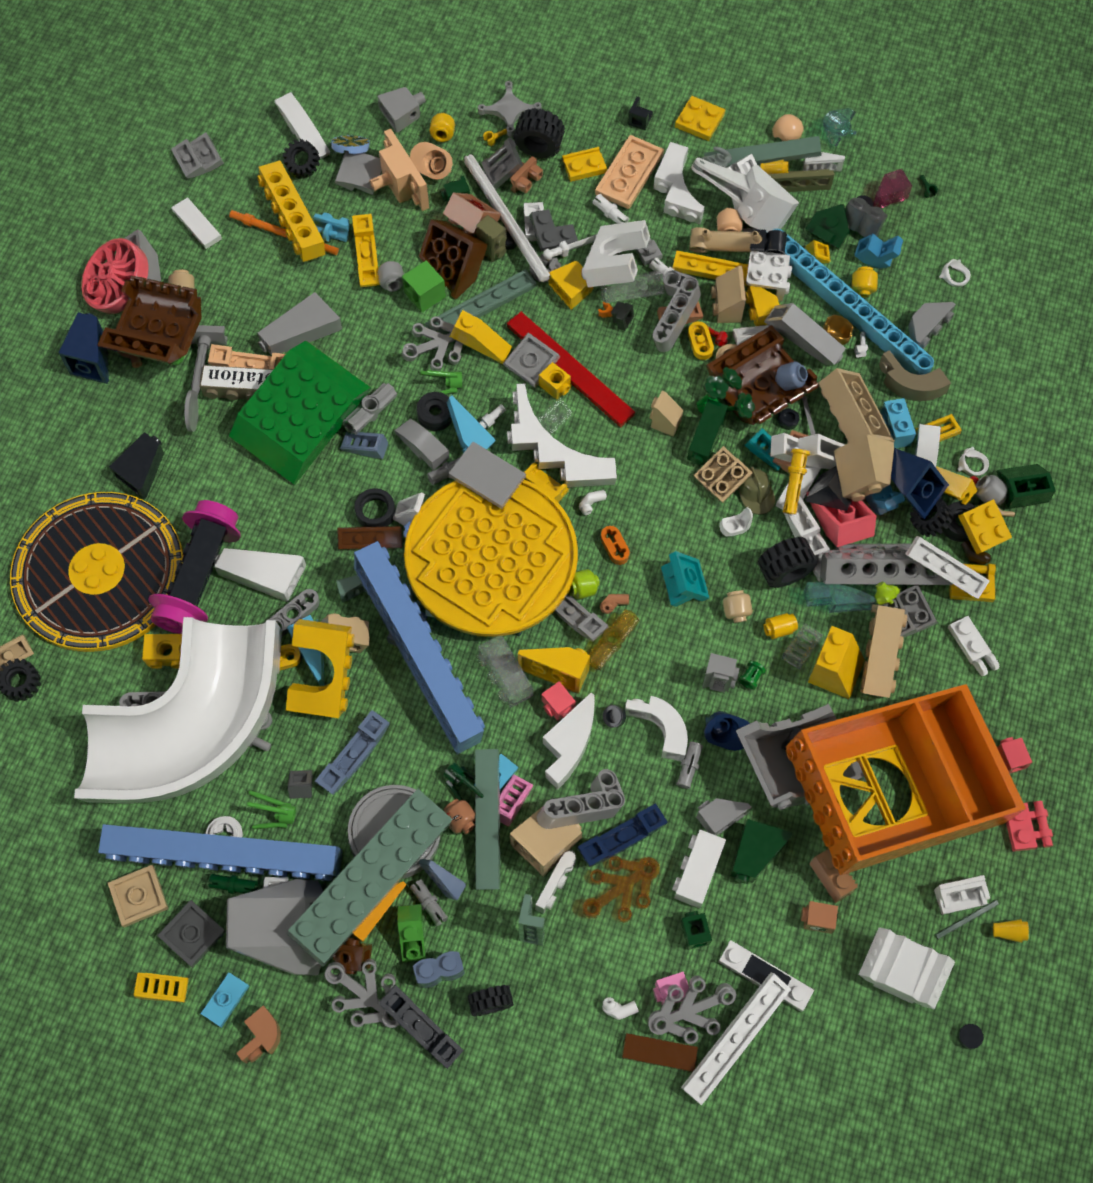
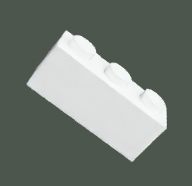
(698, 868)

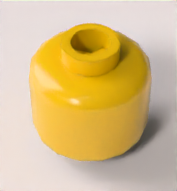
(442, 127)
(864, 281)

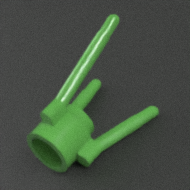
(452, 379)
(283, 812)

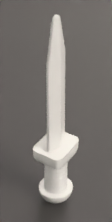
(563, 248)

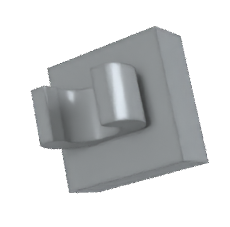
(649, 253)

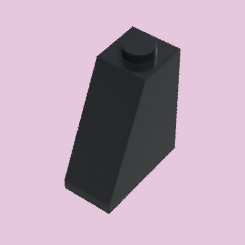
(139, 464)

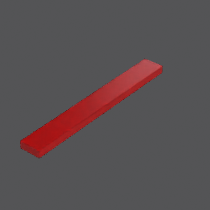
(581, 377)

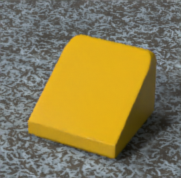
(819, 251)

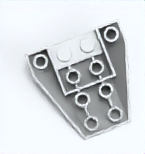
(261, 922)

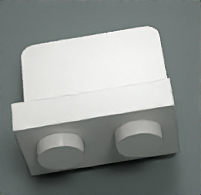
(770, 272)

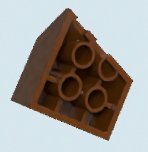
(453, 255)

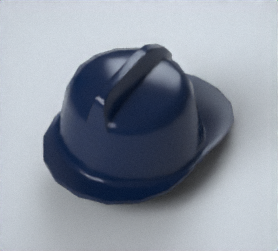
(722, 728)

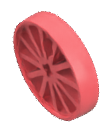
(107, 278)

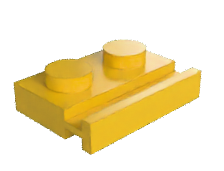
(584, 164)

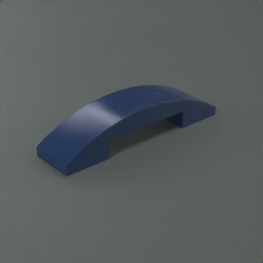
(623, 836)

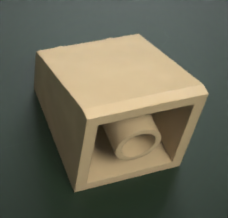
(864, 466)
(541, 845)

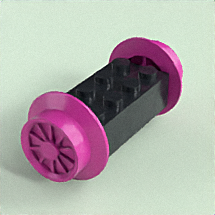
(210, 526)

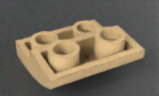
(723, 474)

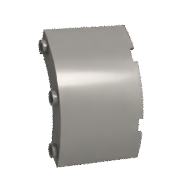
(771, 761)

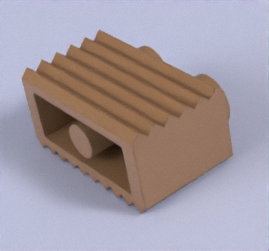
(837, 885)

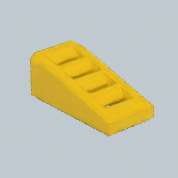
(141, 981)

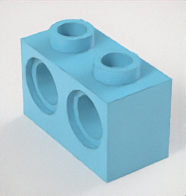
(898, 422)

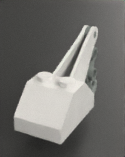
(755, 195)

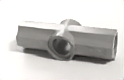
(377, 401)

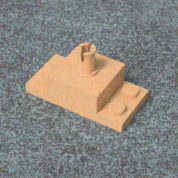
(400, 173)

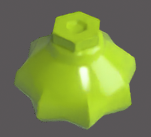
(886, 593)

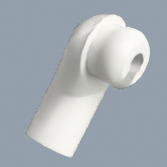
(589, 499)

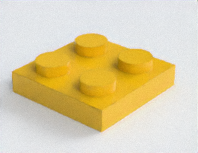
(700, 118)
(985, 526)

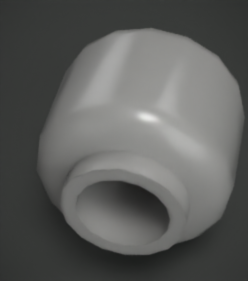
(390, 276)
(991, 488)

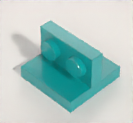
(684, 579)

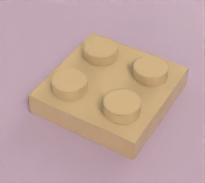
(138, 896)

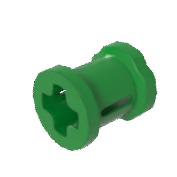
(749, 680)

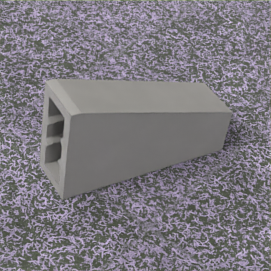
(302, 323)
(805, 333)

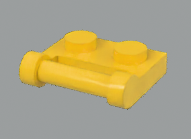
(987, 595)

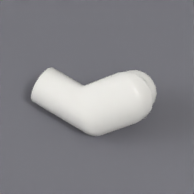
(618, 1011)

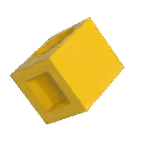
(551, 374)

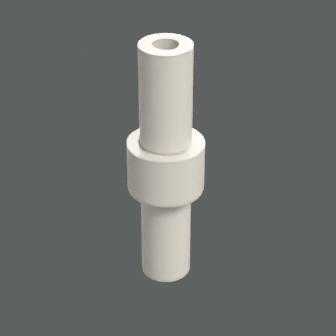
(488, 419)

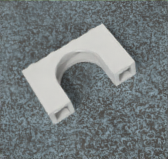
(603, 267)

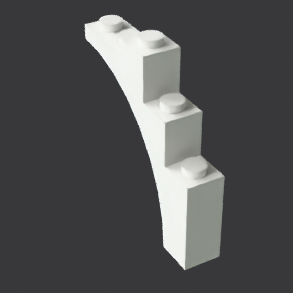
(575, 467)

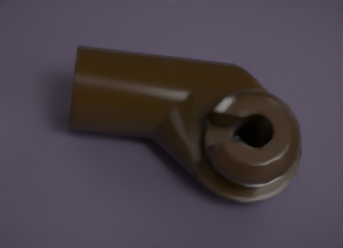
(980, 559)

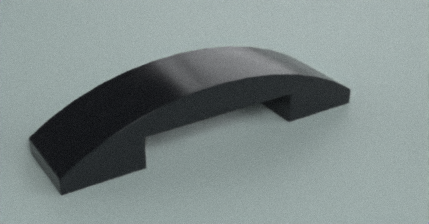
(420, 1026)

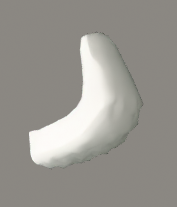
(736, 524)

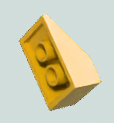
(557, 664)

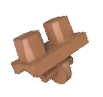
(520, 179)

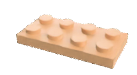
(629, 171)

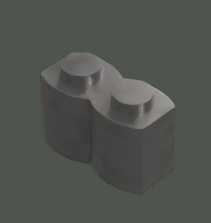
(864, 218)

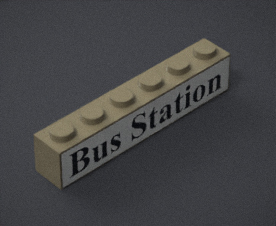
(231, 381)

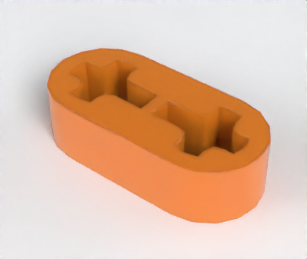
(619, 543)

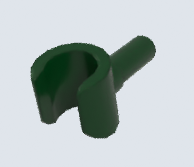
(929, 187)

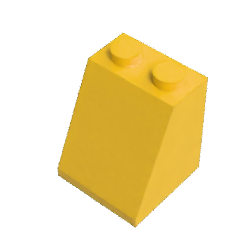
(838, 663)

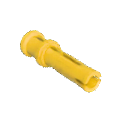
(796, 472)

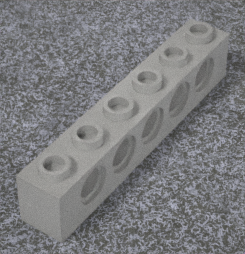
(896, 574)

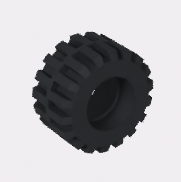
(539, 133)
(787, 562)

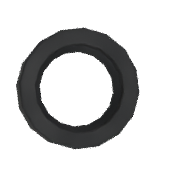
(370, 495)

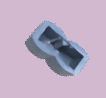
(432, 971)

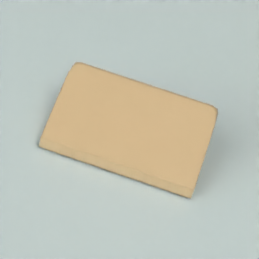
(14, 649)

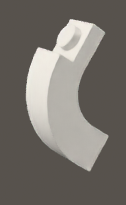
(667, 720)

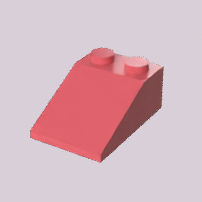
(846, 526)

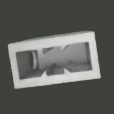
(400, 107)

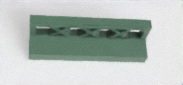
(530, 927)

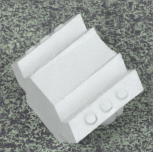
(906, 968)

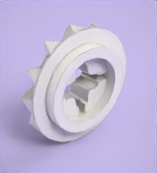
(219, 823)

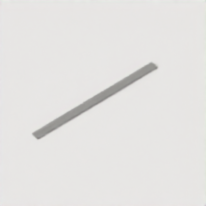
(808, 415)

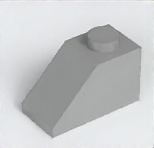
(721, 814)

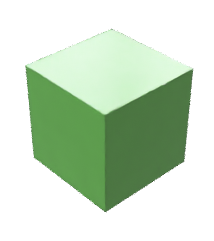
(424, 286)

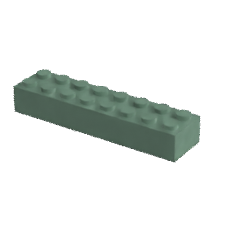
(369, 877)

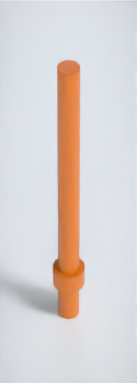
(250, 220)

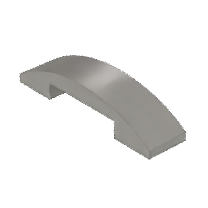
(580, 619)

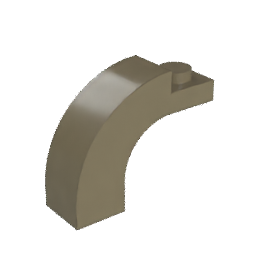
(910, 385)

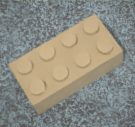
(853, 406)

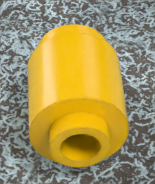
(780, 625)

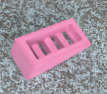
(508, 813)

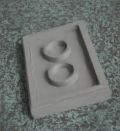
(487, 475)

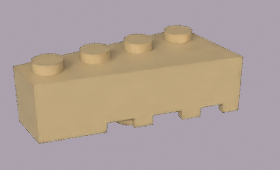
(883, 651)

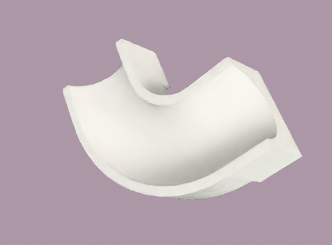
(191, 729)

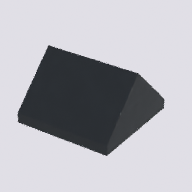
(828, 491)

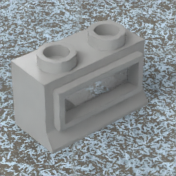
(720, 673)

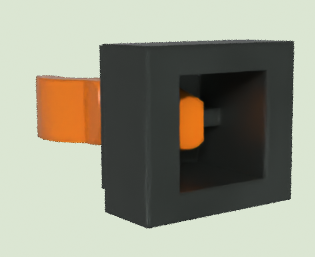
(621, 314)

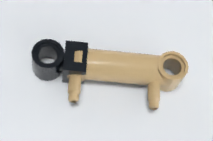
(759, 240)

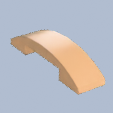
(224, 356)

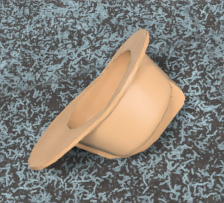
(431, 160)

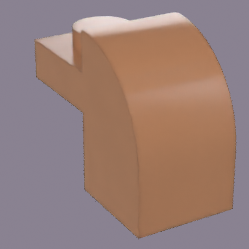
(267, 1035)

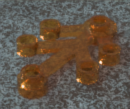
(623, 885)

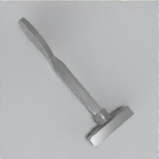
(203, 338)

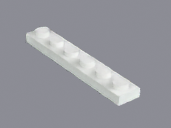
(736, 1038)

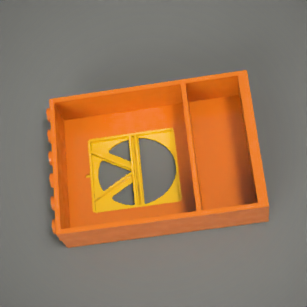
(942, 751)

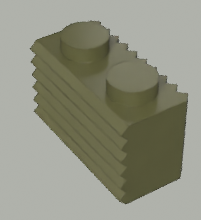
(494, 235)

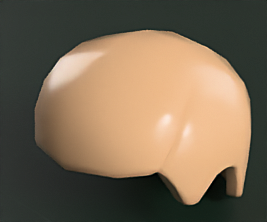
(788, 128)

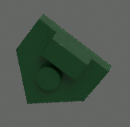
(830, 225)

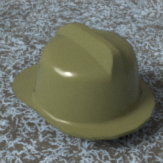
(757, 492)

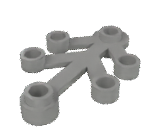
(439, 340)
(366, 997)
(688, 1010)

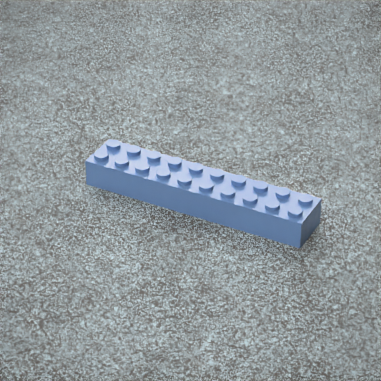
(418, 647)
(216, 850)

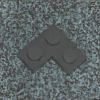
(547, 234)

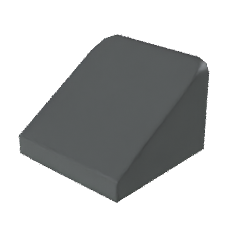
(300, 784)

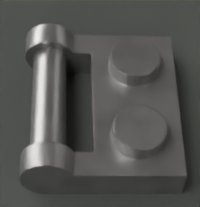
(504, 166)

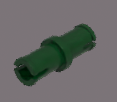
(232, 884)

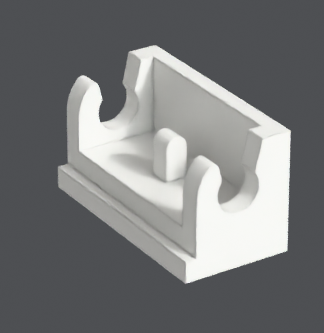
(962, 895)

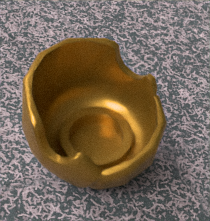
(839, 328)

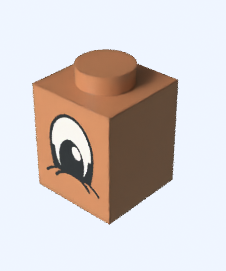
(819, 917)

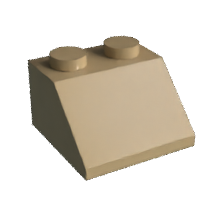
(729, 296)

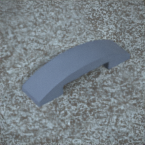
(354, 753)

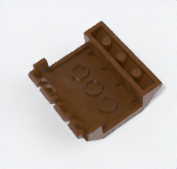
(155, 321)
(757, 365)

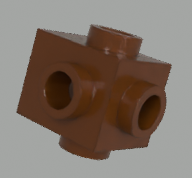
(352, 955)

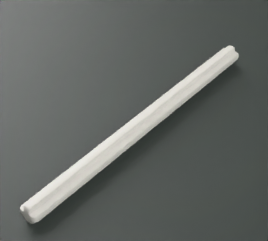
(507, 219)

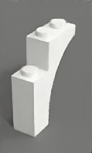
(670, 181)

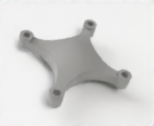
(508, 108)

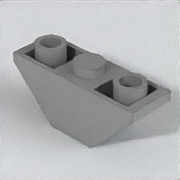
(929, 321)

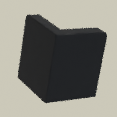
(639, 116)

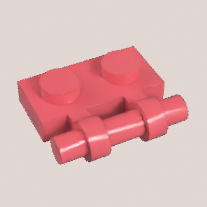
(1021, 829)

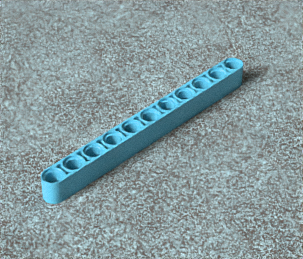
(871, 318)

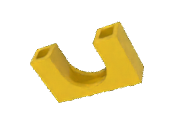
(335, 643)

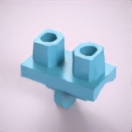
(331, 227)

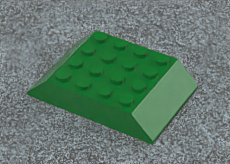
(297, 410)

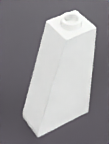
(262, 571)

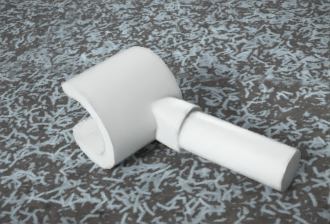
(860, 350)

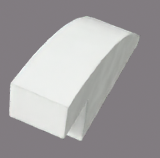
(820, 449)
(569, 741)

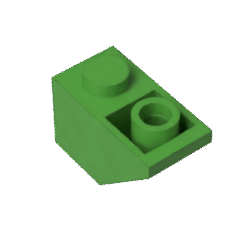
(411, 933)

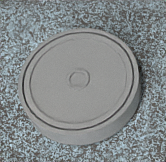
(373, 813)

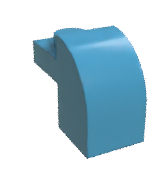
(877, 253)
(884, 500)

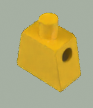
(569, 284)

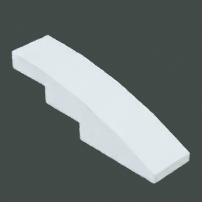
(300, 123)
(805, 526)

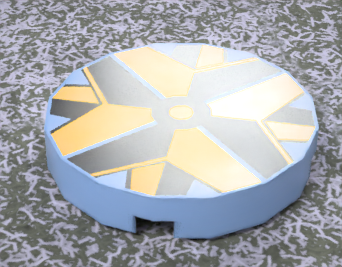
(353, 144)

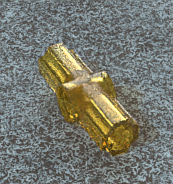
(619, 629)

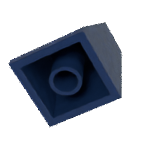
(81, 351)
(917, 481)

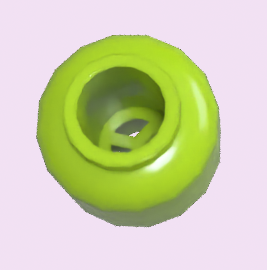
(584, 584)

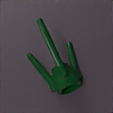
(457, 776)

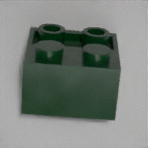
(1027, 485)

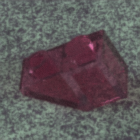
(893, 188)

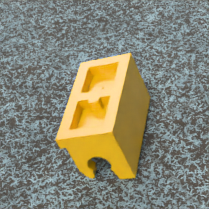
(546, 482)
(958, 486)

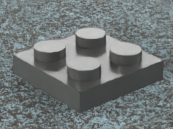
(191, 933)

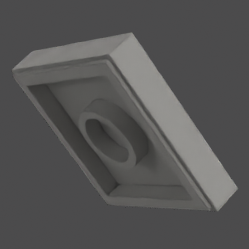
(530, 359)

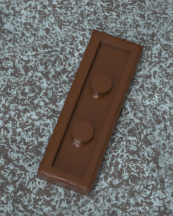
(363, 536)
(659, 1052)

